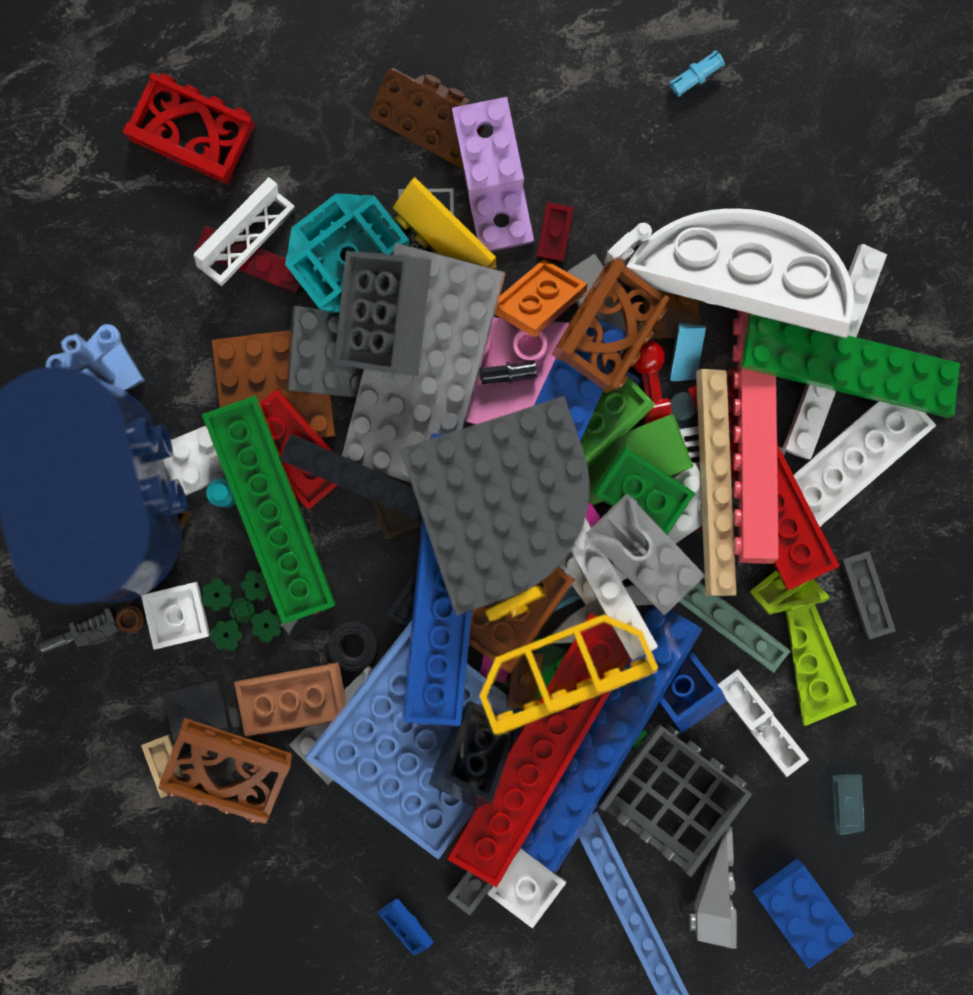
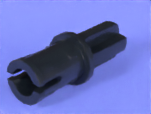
(508, 373)

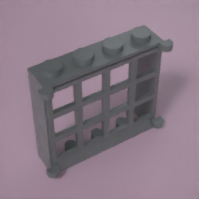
(647, 829)

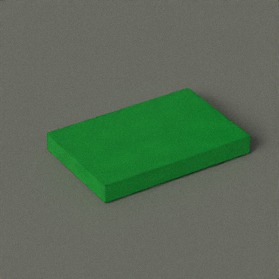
(650, 487)

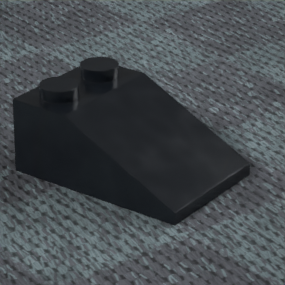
(472, 759)

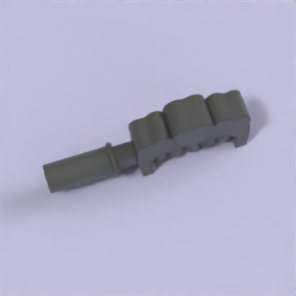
(86, 633)

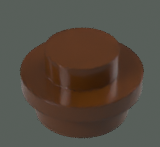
(130, 619)

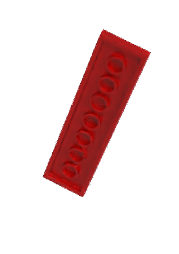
(801, 543)

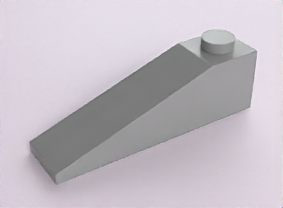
(714, 915)

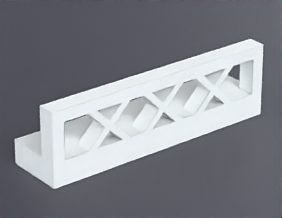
(236, 225)

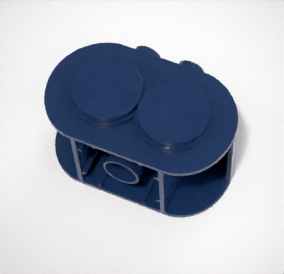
(85, 489)

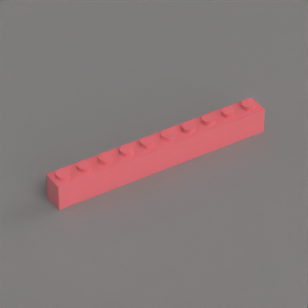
(755, 458)

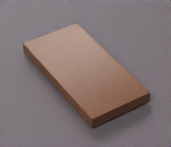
(290, 699)

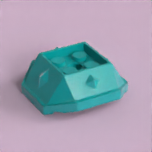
(329, 231)

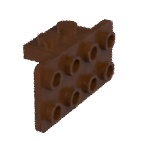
(421, 112)

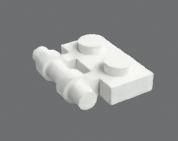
(624, 247)

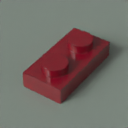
(555, 232)

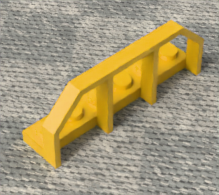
(561, 699)

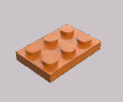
(539, 297)

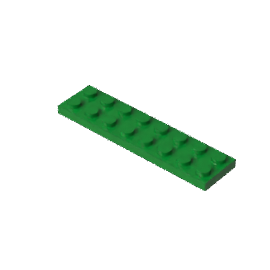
(851, 366)
(269, 509)

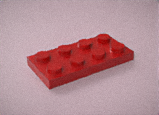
(283, 421)

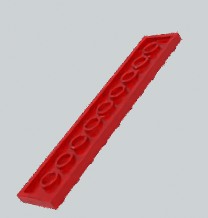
(537, 761)

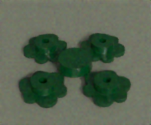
(240, 610)

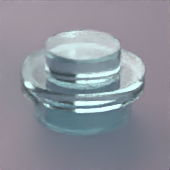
(682, 406)

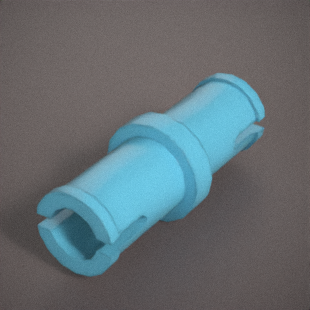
(697, 73)

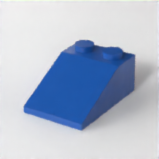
(691, 694)

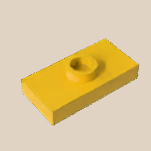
(515, 605)

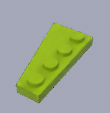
(817, 670)

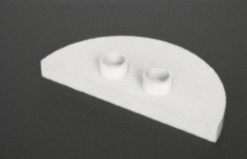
(750, 265)

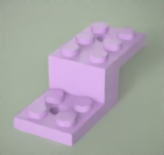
(493, 174)

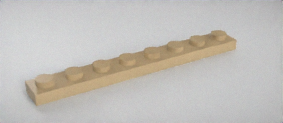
(716, 483)

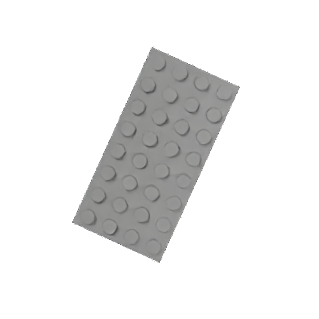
(407, 409)

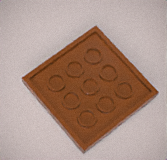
(258, 367)
(511, 632)

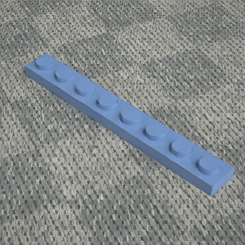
(630, 908)

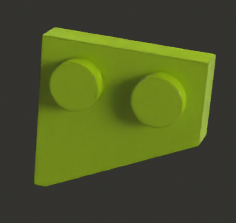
(775, 599)

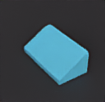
(686, 352)

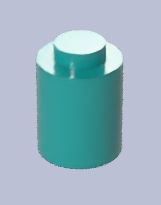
(219, 493)

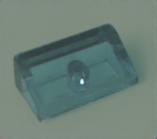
(848, 803)

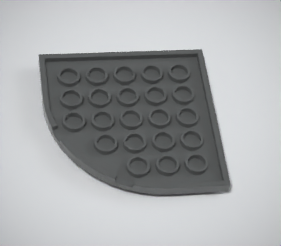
(501, 501)

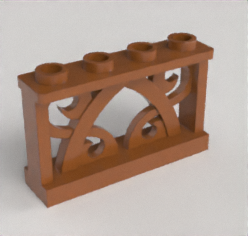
(594, 302)
(225, 797)

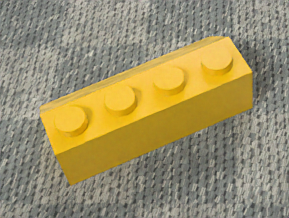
(438, 227)

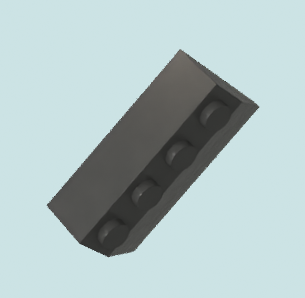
(382, 312)

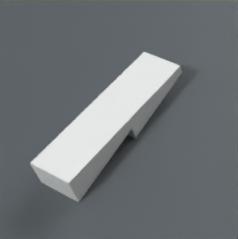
(762, 723)

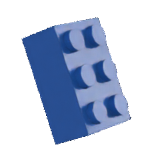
(803, 913)

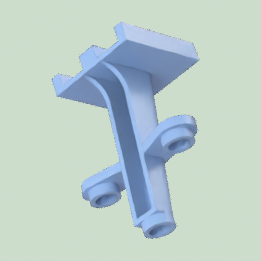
(101, 358)

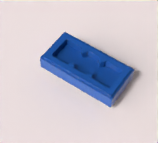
(405, 927)

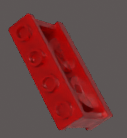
(152, 137)

